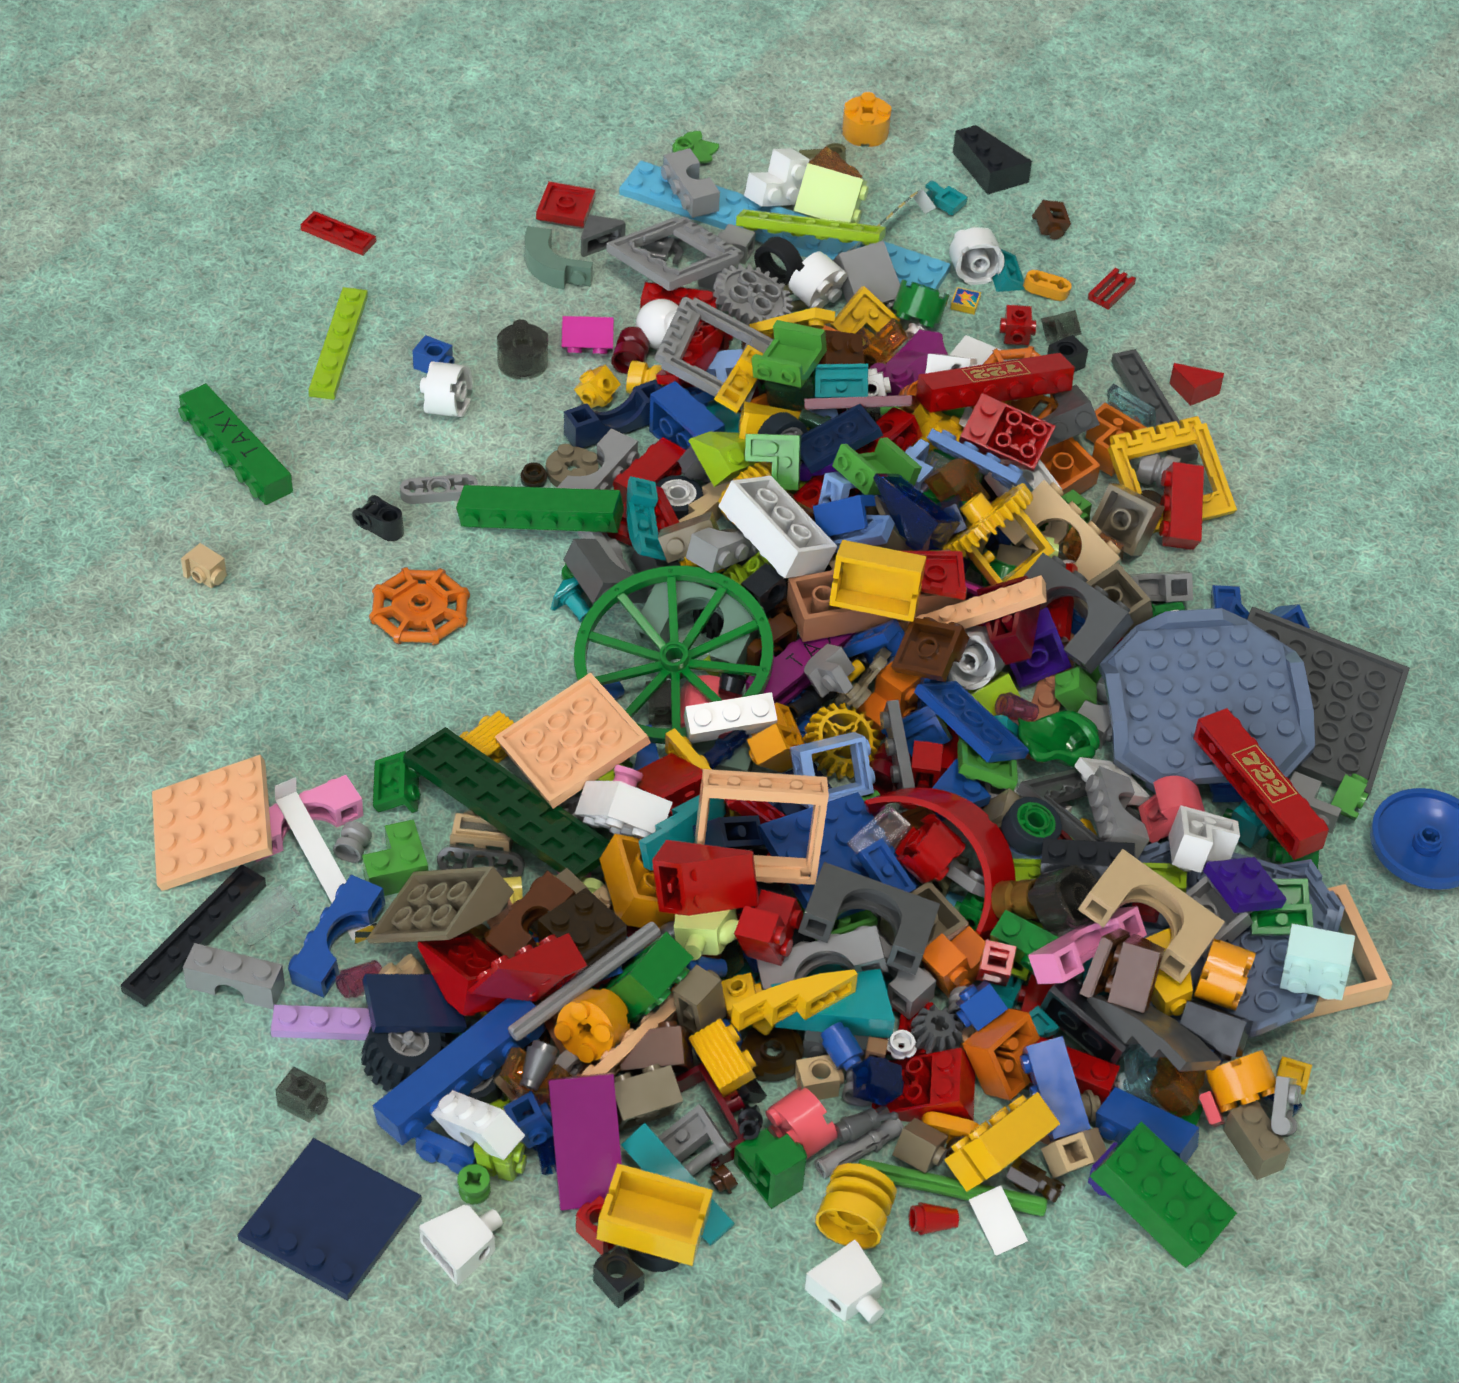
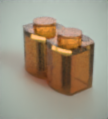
(1176, 1090)

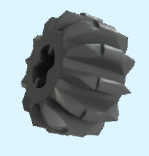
(936, 1030)

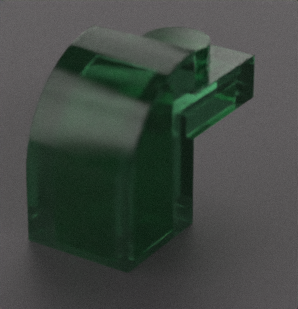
(788, 396)

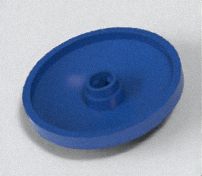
(1419, 837)

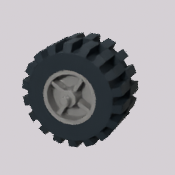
(398, 1055)

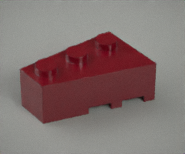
(1014, 633)

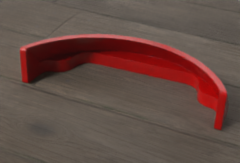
(975, 825)

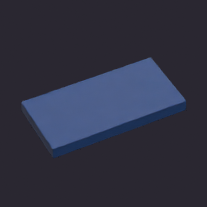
(971, 721)

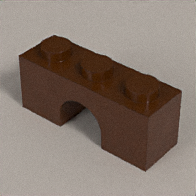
(512, 932)

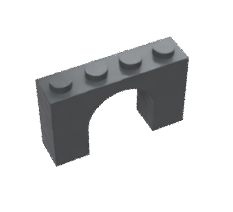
(1072, 415)
(599, 573)
(1105, 619)
(844, 890)

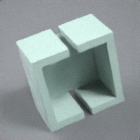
(1317, 962)

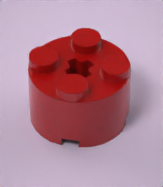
(929, 850)

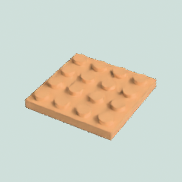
(572, 740)
(211, 823)

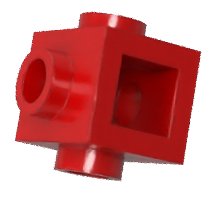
(1017, 325)

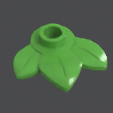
(702, 149)

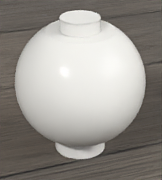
(655, 320)

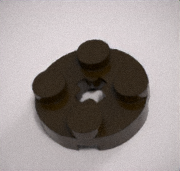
(774, 1067)

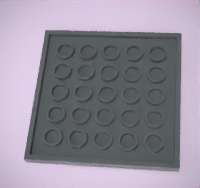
(1350, 696)

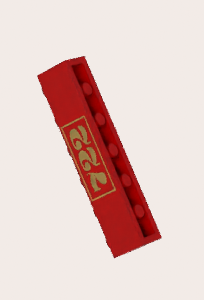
(998, 380)
(1261, 783)

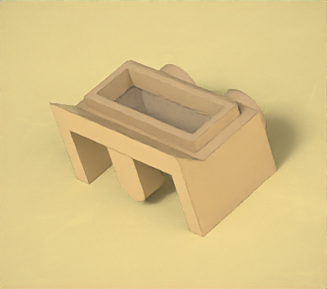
(473, 829)

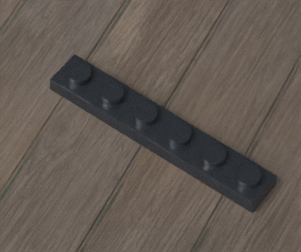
(198, 928)

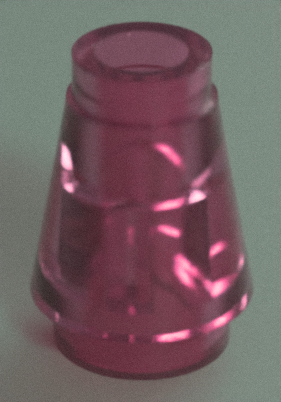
(1016, 707)
(350, 979)

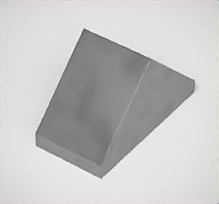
(599, 232)

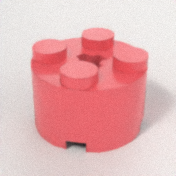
(803, 1120)

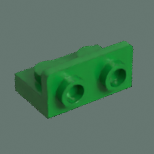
(395, 784)

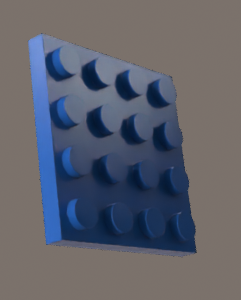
(843, 820)

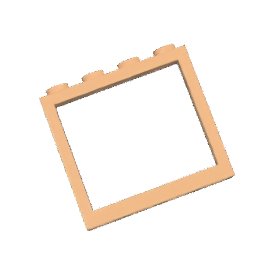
(771, 788)
(1377, 979)

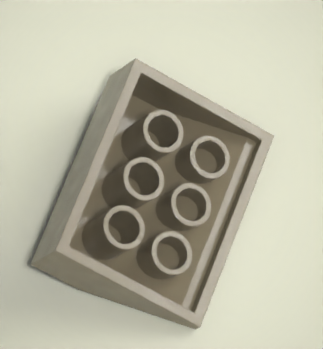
(442, 905)

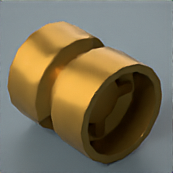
(1014, 898)

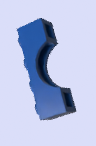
(354, 906)

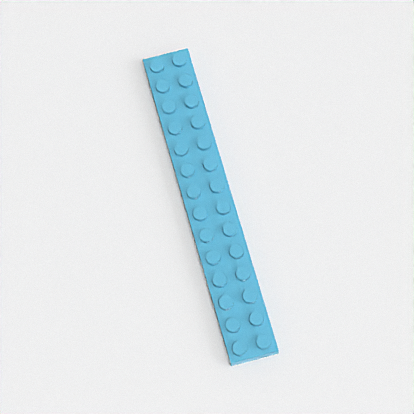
(649, 187)

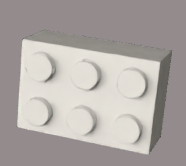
(621, 808)

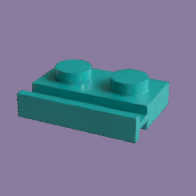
(841, 380)

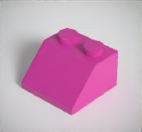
(587, 333)

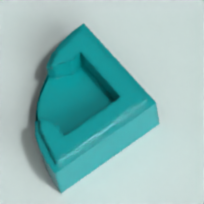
(1043, 1023)

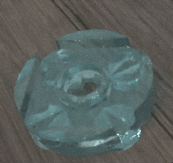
(1139, 1073)

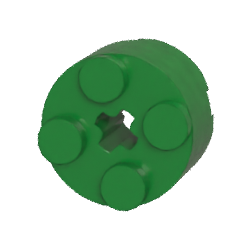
(920, 303)

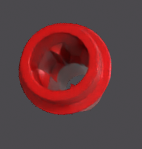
(932, 1218)

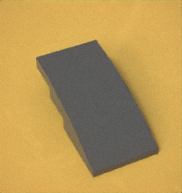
(1157, 1035)

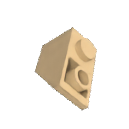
(1074, 1152)

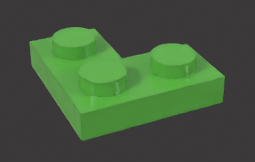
(782, 451)

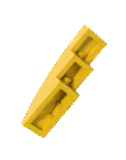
(802, 995)

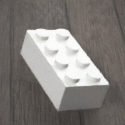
(777, 526)

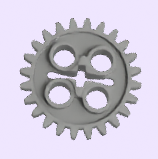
(751, 294)

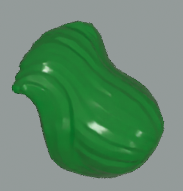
(1060, 737)

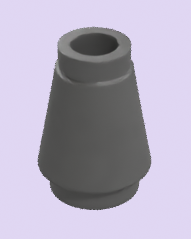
(537, 1064)

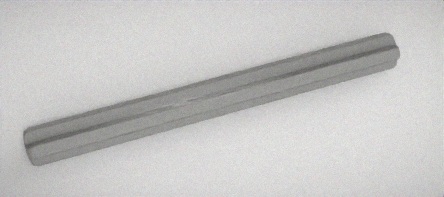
(584, 981)

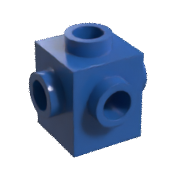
(531, 1118)

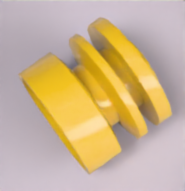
(856, 1205)

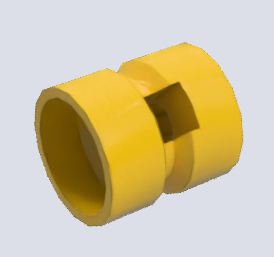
(640, 373)

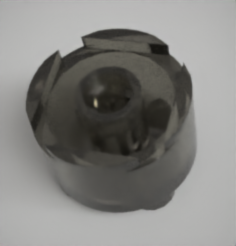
(522, 350)
(1059, 896)

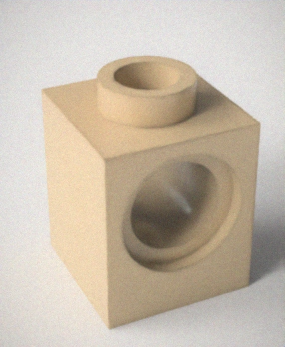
(820, 1066)

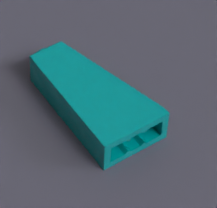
(864, 1011)

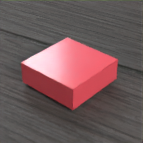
(1211, 1109)

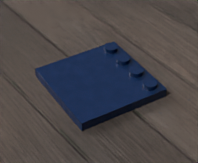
(330, 1218)

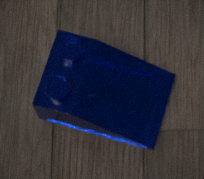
(914, 514)

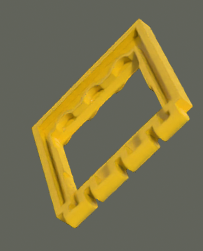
(1169, 437)

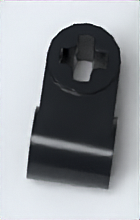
(380, 519)

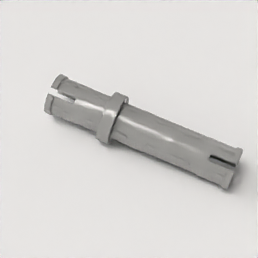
(856, 1149)

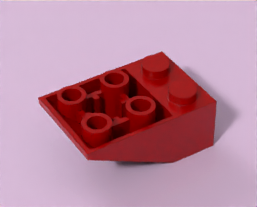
(1007, 433)
(671, 780)
(703, 878)
(532, 971)
(935, 1084)

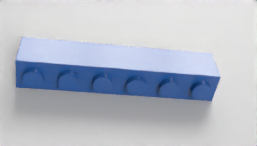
(457, 1068)

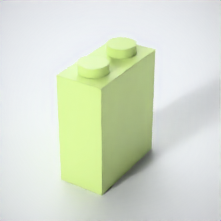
(831, 195)

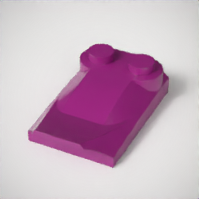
(910, 360)

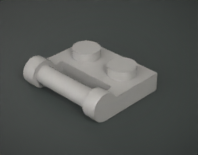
(967, 877)
(1285, 1097)
(690, 1134)

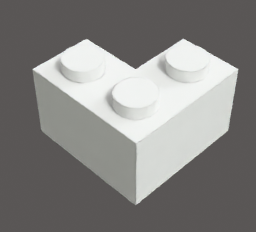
(781, 182)
(1201, 838)

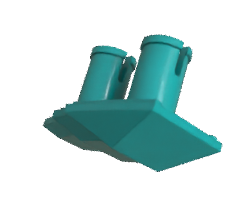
(569, 594)

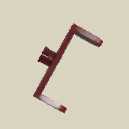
(728, 1105)

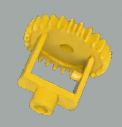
(985, 518)

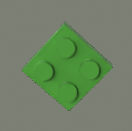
(972, 766)

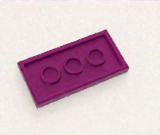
(584, 1137)

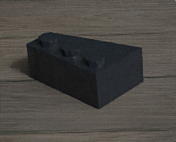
(990, 160)

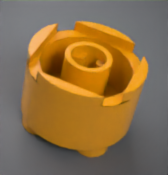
(866, 120)
(1224, 974)
(592, 1024)
(1241, 1080)

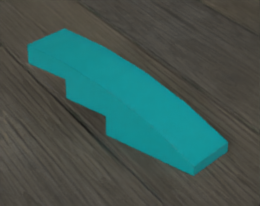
(677, 827)
(656, 1158)

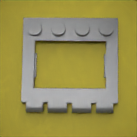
(656, 269)
(681, 332)

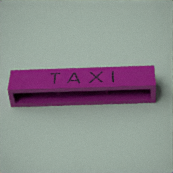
(788, 667)

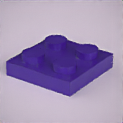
(1244, 885)

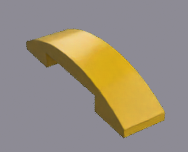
(738, 382)

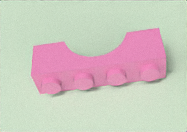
(331, 802)
(1064, 956)

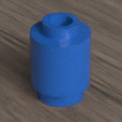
(842, 1046)

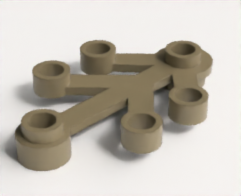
(860, 692)

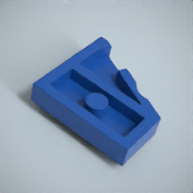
(962, 786)

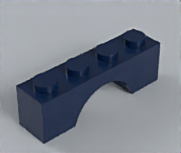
(588, 427)

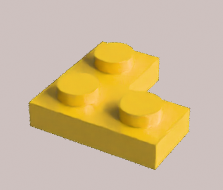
(862, 310)

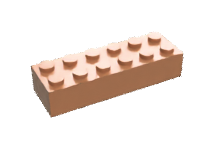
(815, 619)

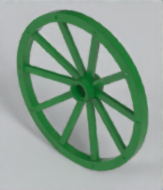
(674, 648)

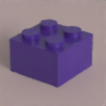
(1047, 654)

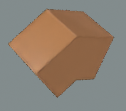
(876, 1047)

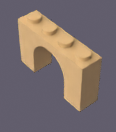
(1050, 506)
(1189, 921)

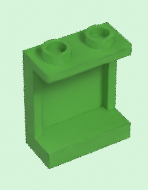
(791, 354)
(885, 459)

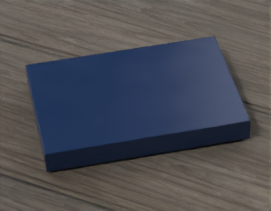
(823, 442)
(409, 1004)

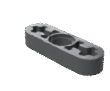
(459, 852)

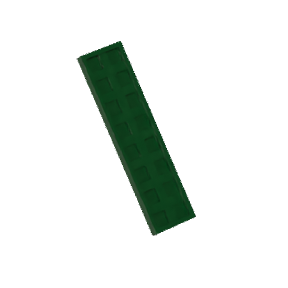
(507, 803)

